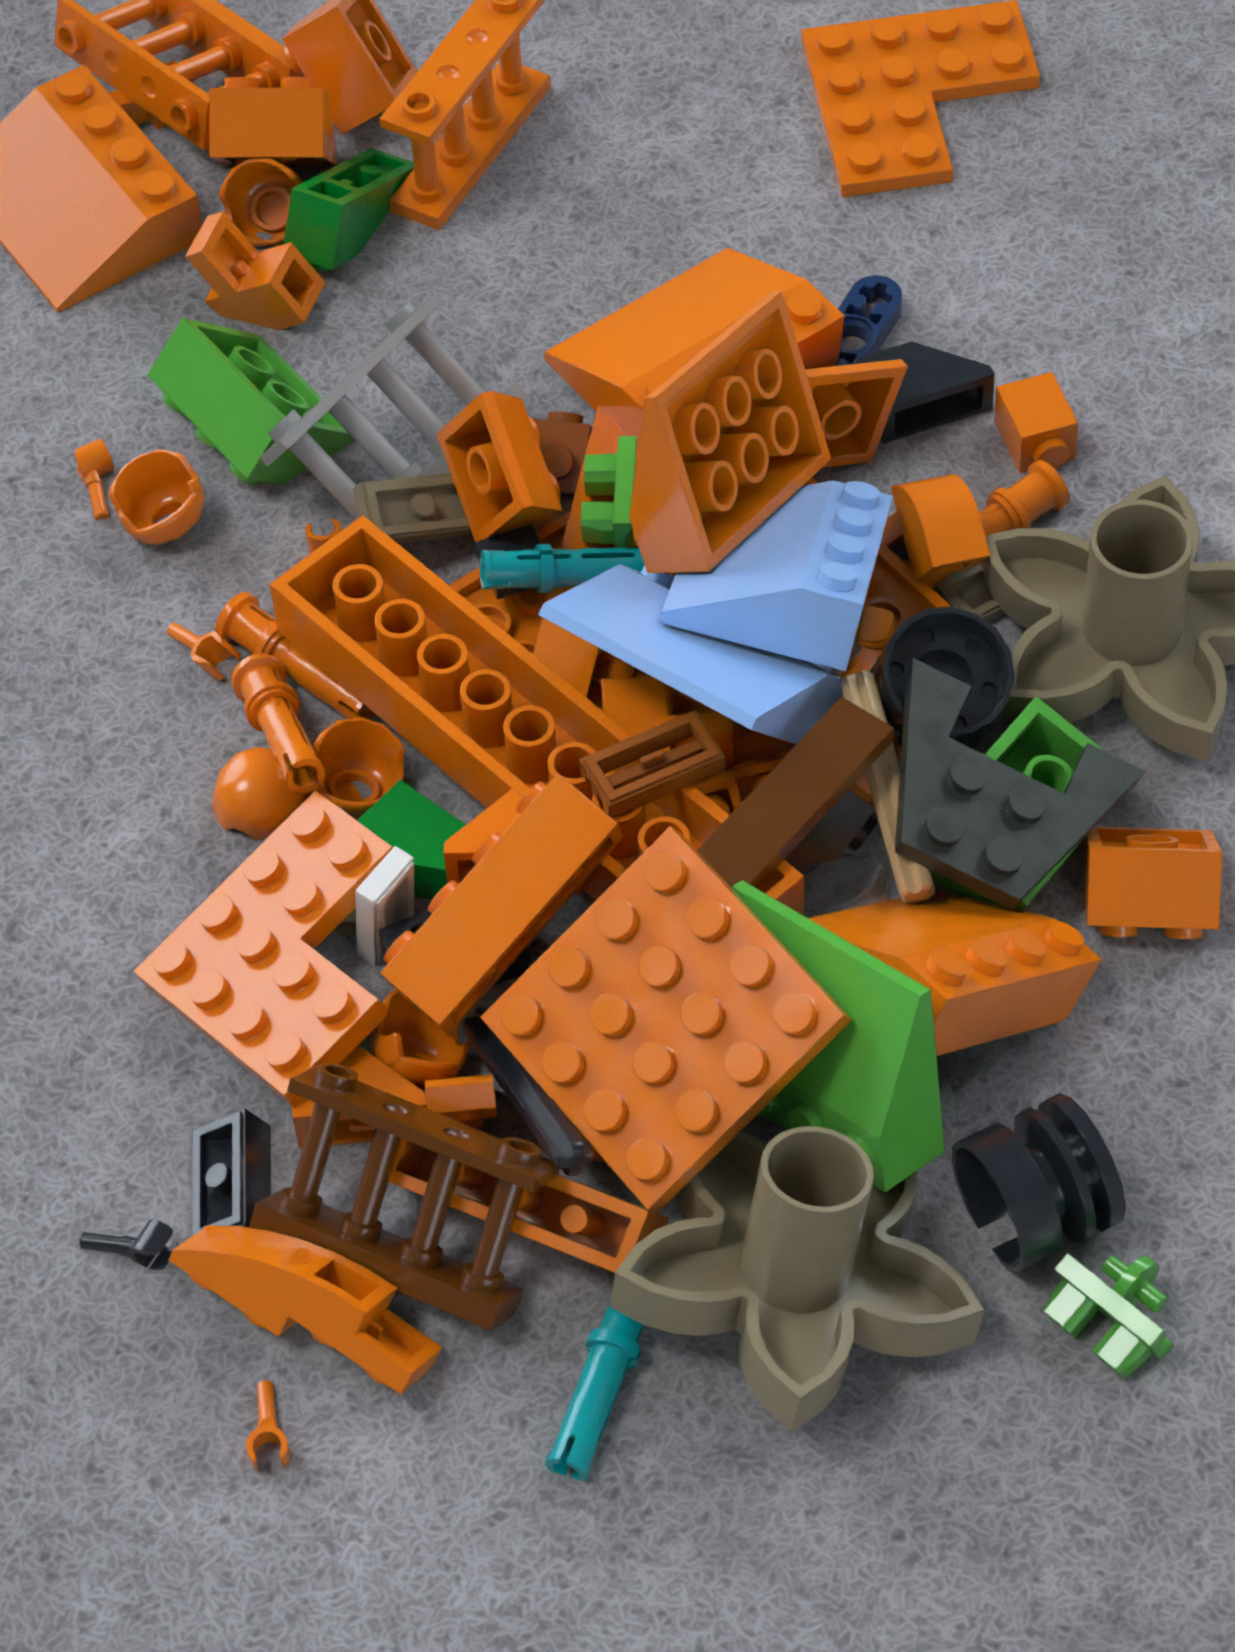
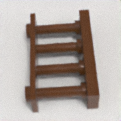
(415, 1263)

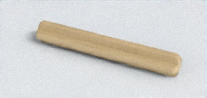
(883, 776)

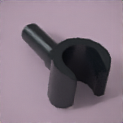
(142, 1249)

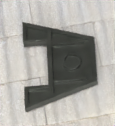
(981, 817)

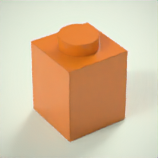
(1036, 421)

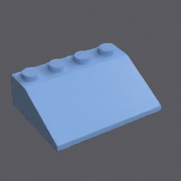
(794, 579)
(747, 684)

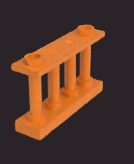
(167, 92)
(471, 133)

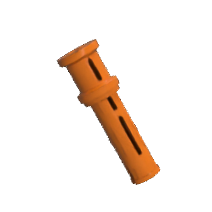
(1020, 503)
(257, 632)
(274, 709)

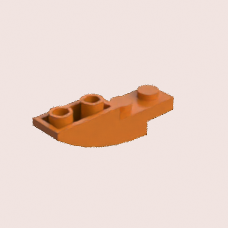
(292, 1281)

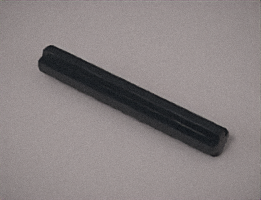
(540, 1112)

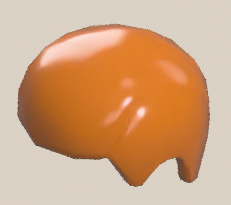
(259, 198)
(157, 486)
(358, 752)
(253, 794)
(415, 1044)

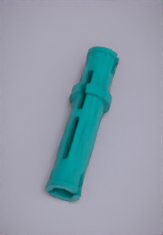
(551, 568)
(611, 1352)

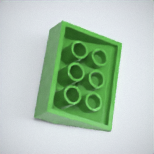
(881, 1069)

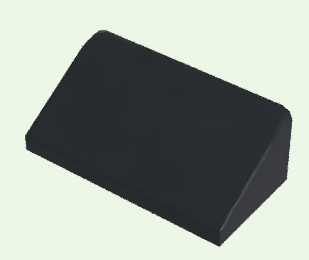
(229, 1170)

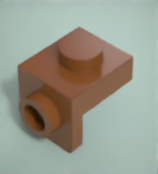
(563, 447)

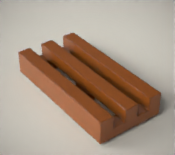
(658, 771)

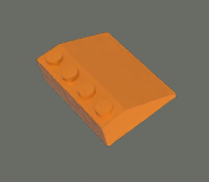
(86, 192)
(654, 336)
(725, 443)
(985, 963)

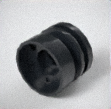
(959, 646)
(1045, 1176)

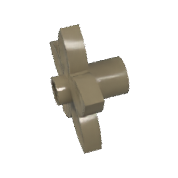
(1121, 619)
(801, 1264)

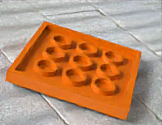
(665, 1019)

